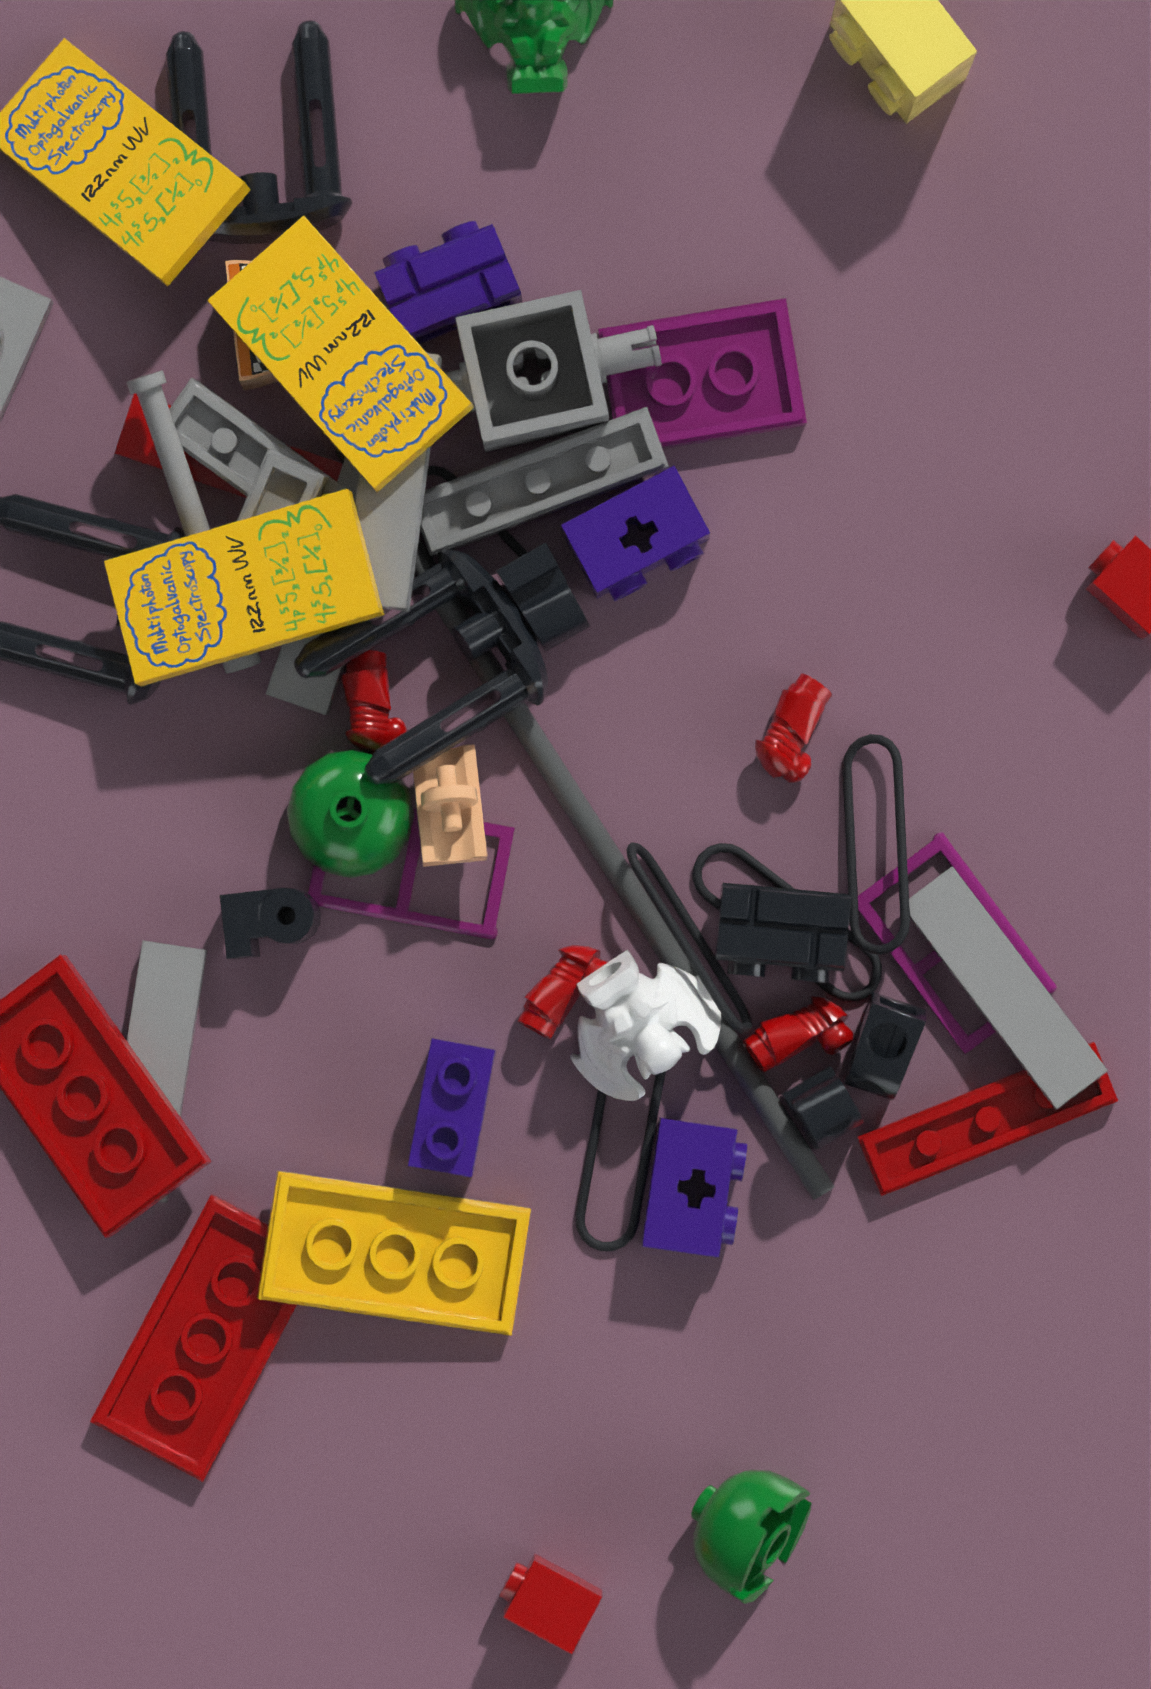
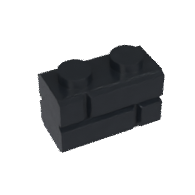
(782, 929)

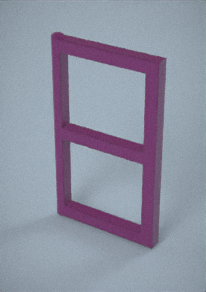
(401, 912)
(915, 971)

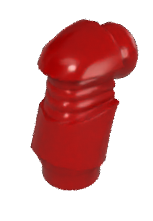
(369, 702)
(792, 726)
(556, 993)
(792, 1033)

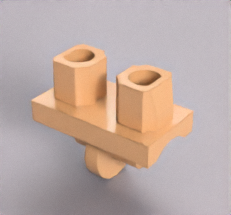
(450, 808)

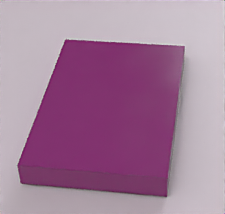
(718, 375)

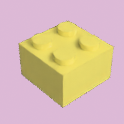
(905, 48)

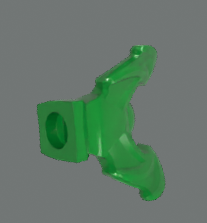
(533, 36)

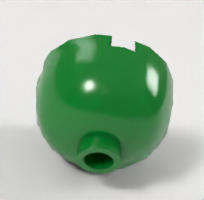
(344, 846)
(747, 1528)

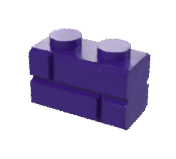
(447, 281)

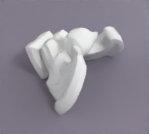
(637, 1020)

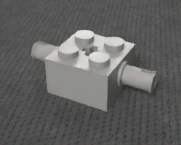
(559, 338)

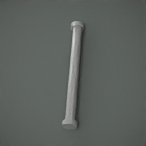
(176, 471)

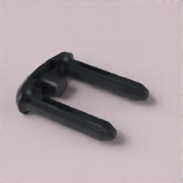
(261, 215)
(58, 525)
(494, 624)

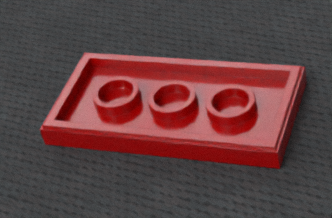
(91, 1099)
(198, 1345)

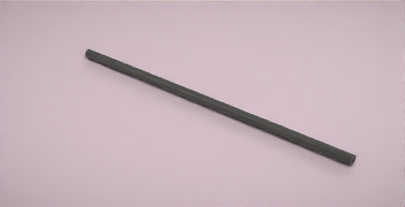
(638, 903)

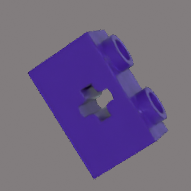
(655, 503)
(452, 1107)
(669, 1218)

